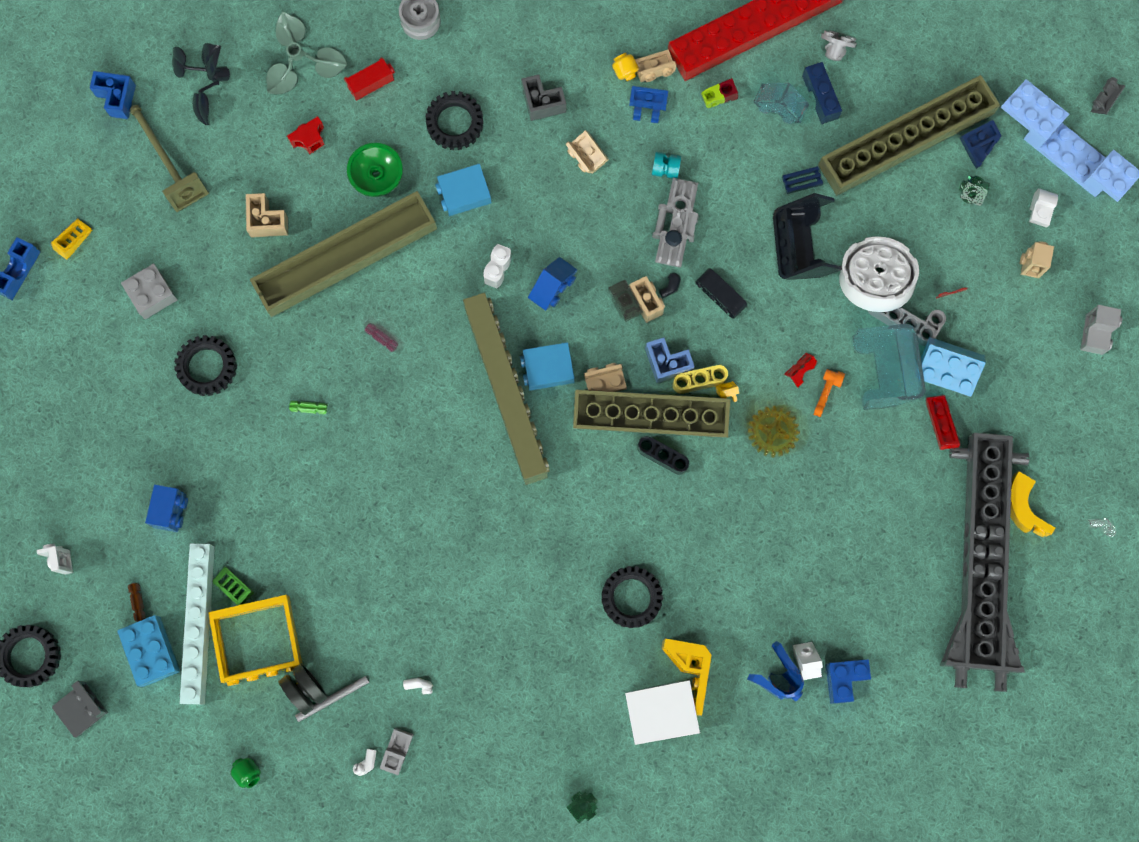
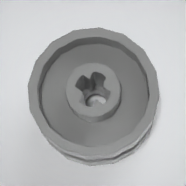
(419, 18)

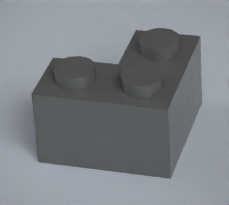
(541, 102)

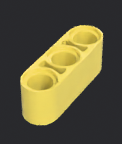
(706, 373)

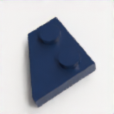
(980, 142)

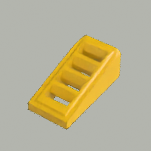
(71, 247)

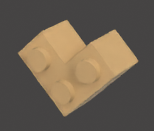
(261, 221)

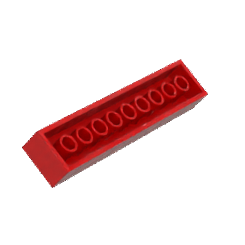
(740, 32)

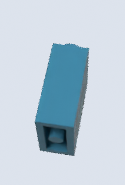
(463, 190)
(547, 366)

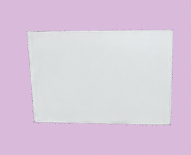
(662, 712)

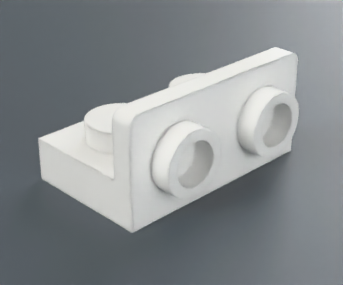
(58, 558)

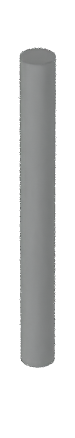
(334, 697)

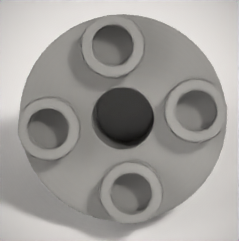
(837, 45)

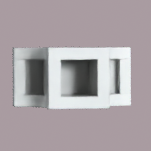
(808, 660)

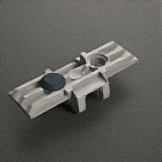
(683, 223)

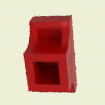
(308, 136)

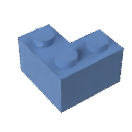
(665, 365)

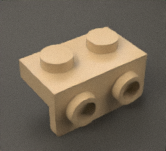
(655, 66)
(587, 153)

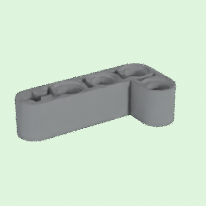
(920, 326)

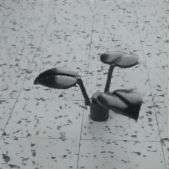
(216, 73)

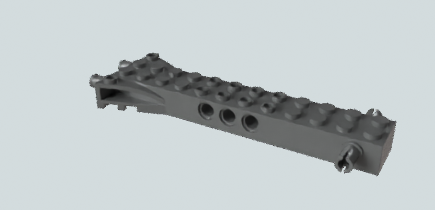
(984, 630)

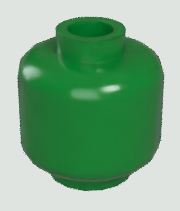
(245, 772)

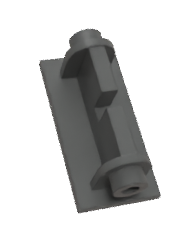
(1106, 99)

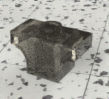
(624, 301)

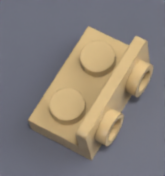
(606, 379)

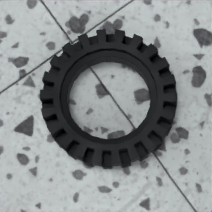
(445, 102)
(196, 346)
(648, 580)
(48, 666)

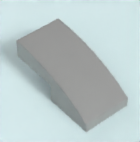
(396, 751)

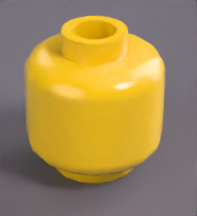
(625, 67)

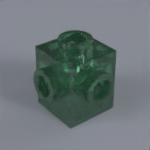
(974, 190)
(577, 812)

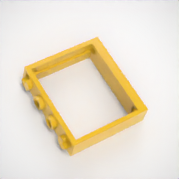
(253, 675)

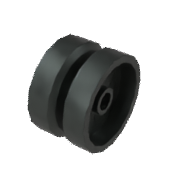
(300, 690)

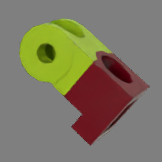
(720, 93)

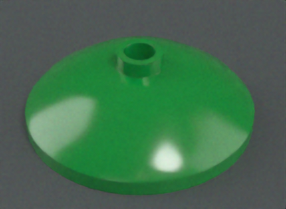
(372, 159)

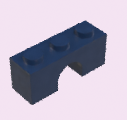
(818, 82)

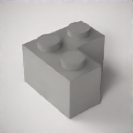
(1098, 329)

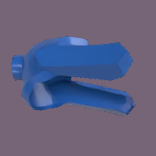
(792, 676)

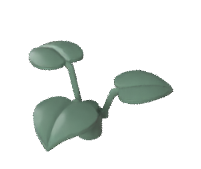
(288, 32)

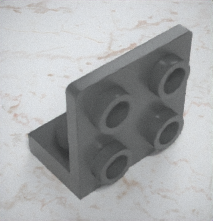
(79, 709)

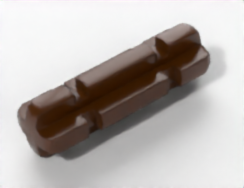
(136, 602)

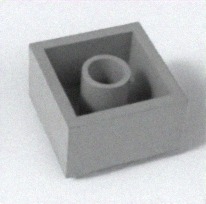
(149, 291)

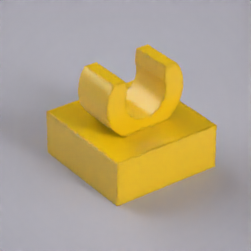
(727, 389)

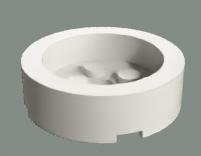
(873, 290)

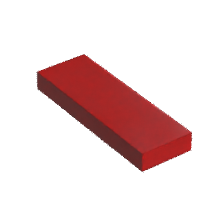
(942, 422)

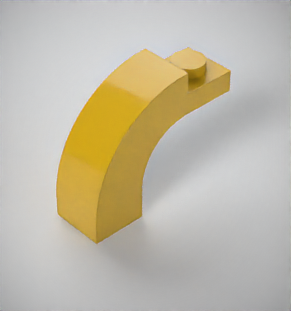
(1020, 510)

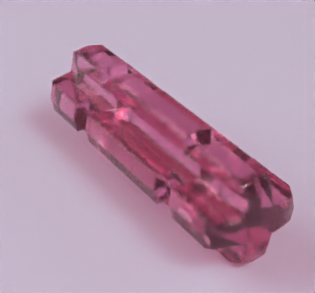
(381, 337)

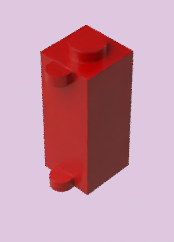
(370, 79)

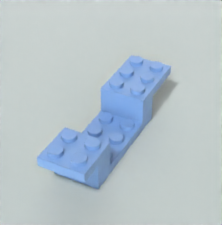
(1066, 148)

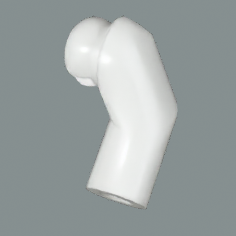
(418, 683)
(367, 764)

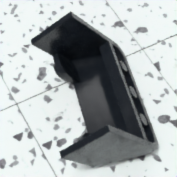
(794, 238)

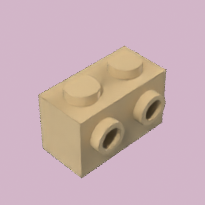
(1036, 259)
(647, 299)

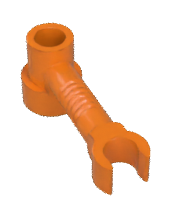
(832, 378)

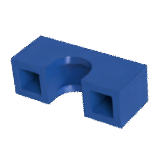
(21, 261)

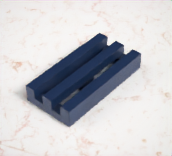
(817, 175)

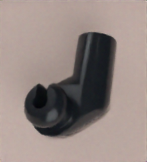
(673, 285)

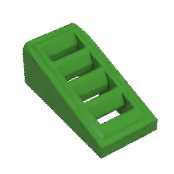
(243, 597)

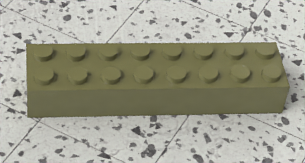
(651, 413)

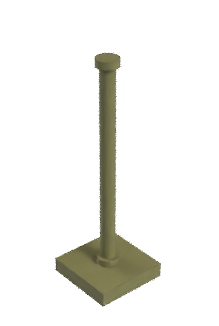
(185, 190)

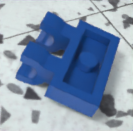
(648, 98)

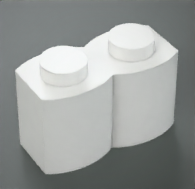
(495, 268)

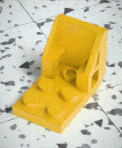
(682, 655)

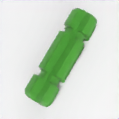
(308, 407)

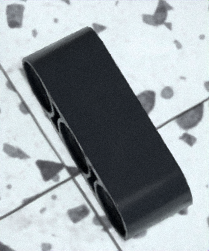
(721, 292)
(673, 456)

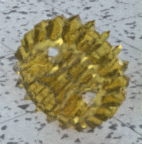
(778, 415)

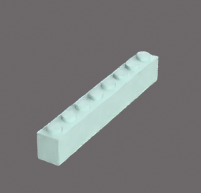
(197, 624)

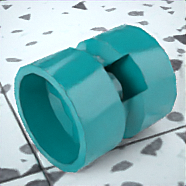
(666, 165)

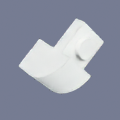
(1042, 207)

